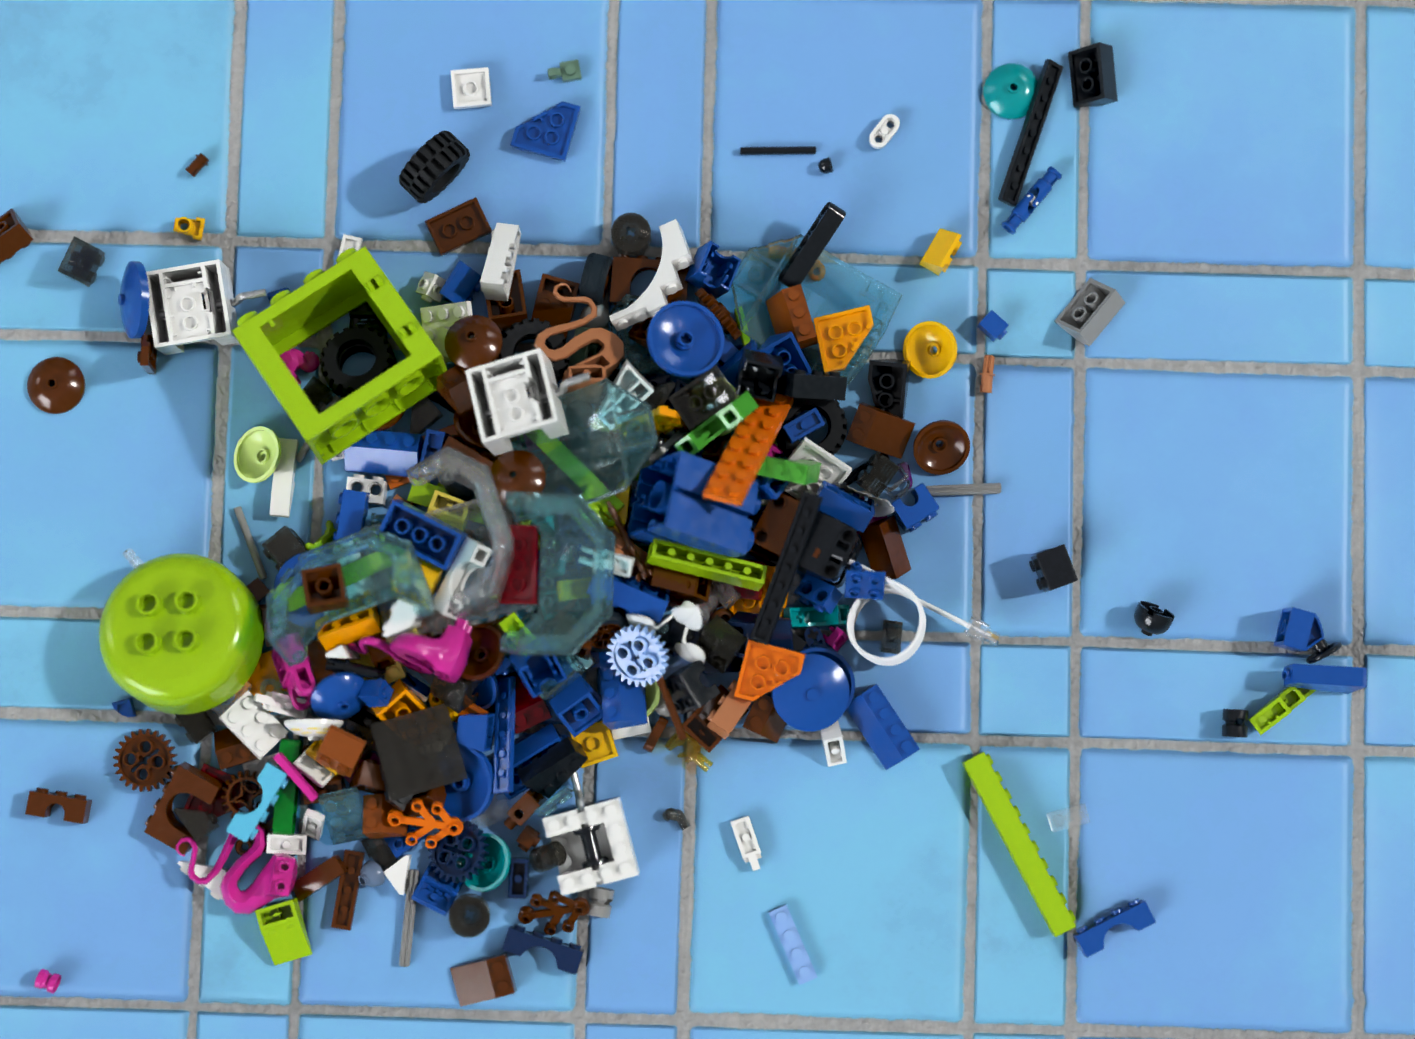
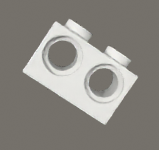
(367, 485)

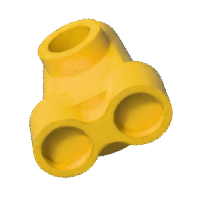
(194, 229)

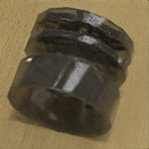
(626, 243)
(466, 926)

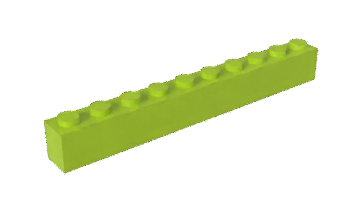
(1019, 844)

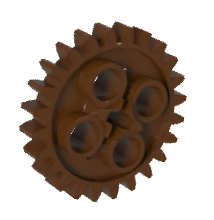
(722, 314)
(135, 746)

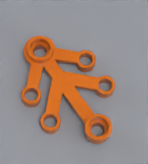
(428, 823)

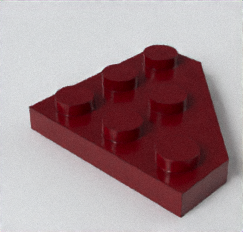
(216, 808)

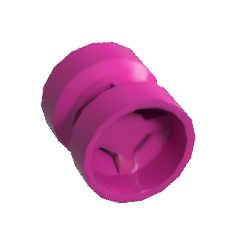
(47, 981)

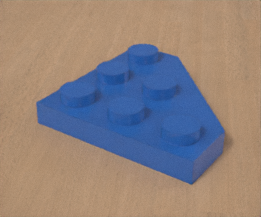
(548, 132)

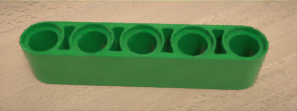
(286, 806)

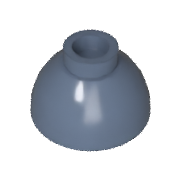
(371, 874)

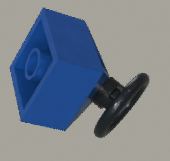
(1302, 630)

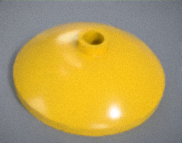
(919, 349)

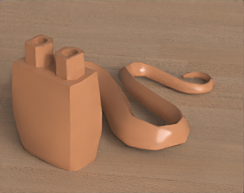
(598, 365)

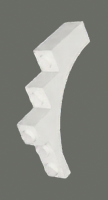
(665, 282)

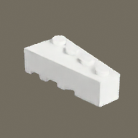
(500, 262)

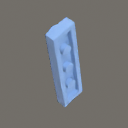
(792, 944)

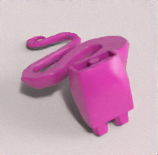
(441, 656)
(272, 882)

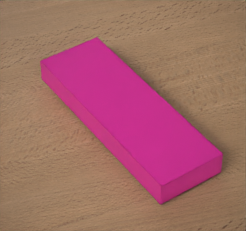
(296, 776)

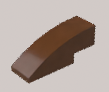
(319, 877)

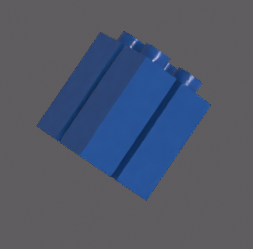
(679, 513)

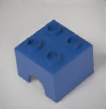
(712, 270)
(911, 516)
(536, 670)

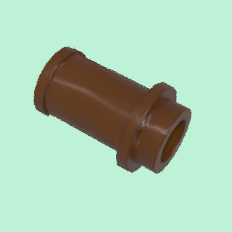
(198, 163)

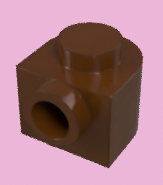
(528, 838)

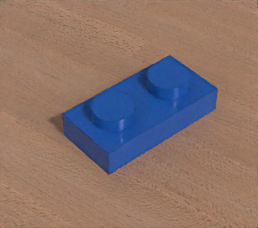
(803, 425)

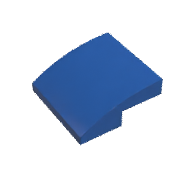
(436, 892)

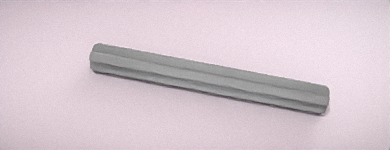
(408, 920)

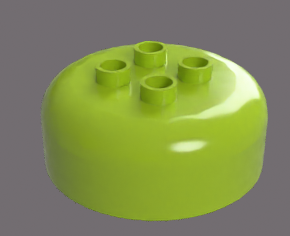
(181, 633)

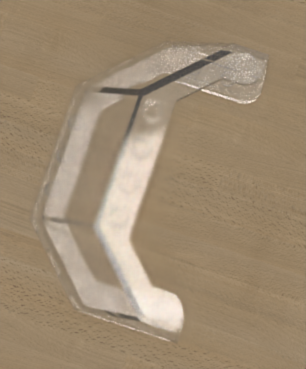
(453, 467)

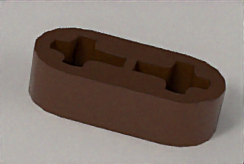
(655, 734)

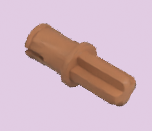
(987, 374)

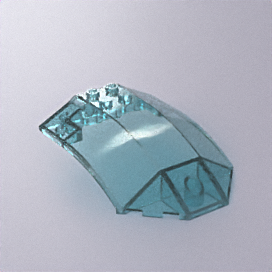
(827, 288)
(605, 443)

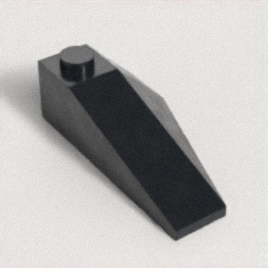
(889, 384)

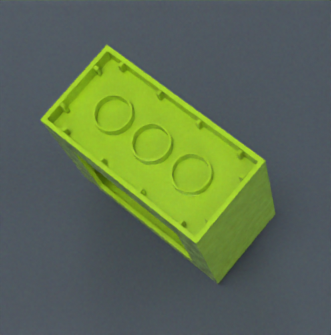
(314, 307)

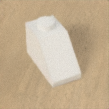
(833, 745)

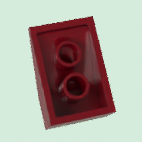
(528, 710)

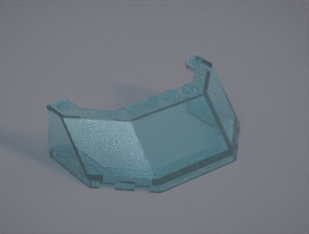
(375, 571)
(573, 574)

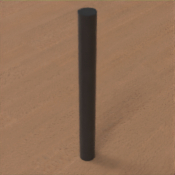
(777, 150)

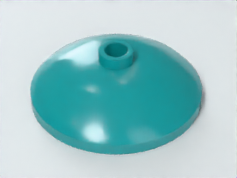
(1002, 99)
(490, 877)

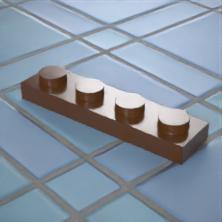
(348, 890)

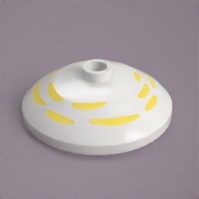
(311, 727)

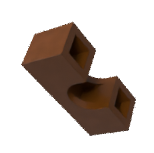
(76, 808)

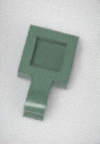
(568, 71)

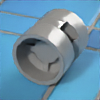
(599, 901)

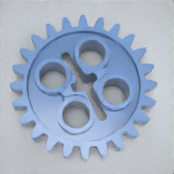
(646, 671)

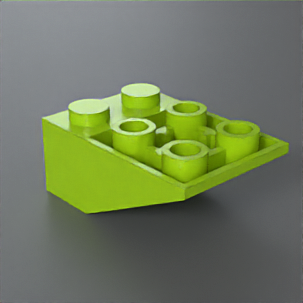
(284, 931)

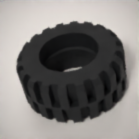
(434, 166)
(528, 330)
(349, 343)
(835, 418)

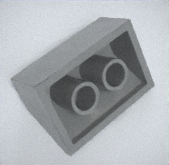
(1090, 311)

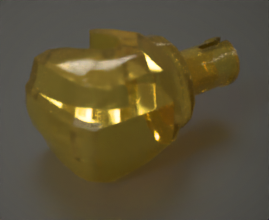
(691, 751)

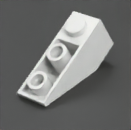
(203, 870)

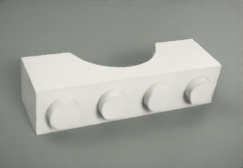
(469, 558)

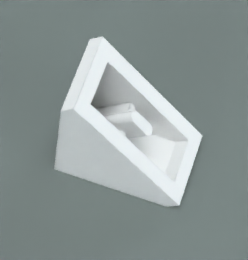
(398, 874)

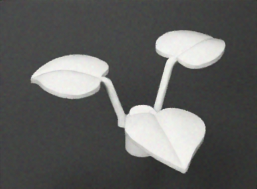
(685, 614)

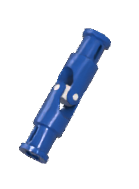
(1030, 202)

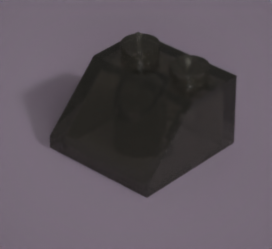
(82, 262)

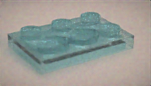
(550, 805)
(343, 815)

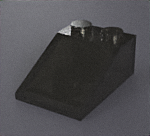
(702, 397)

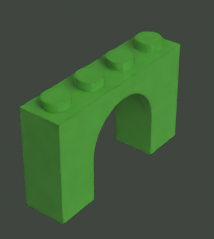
(717, 424)
(794, 471)

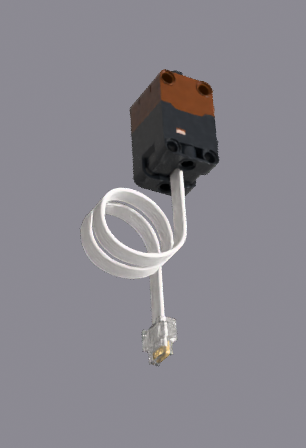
(831, 553)

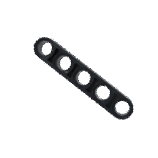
(812, 245)

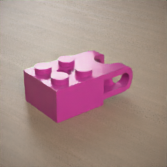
(296, 679)

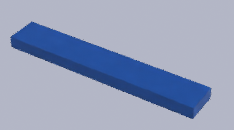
(504, 736)

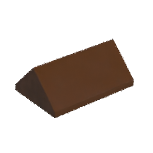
(885, 548)

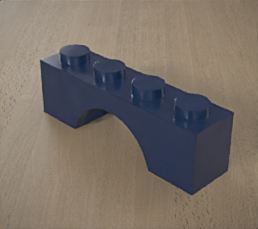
(567, 956)

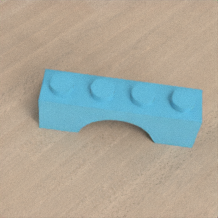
(245, 823)

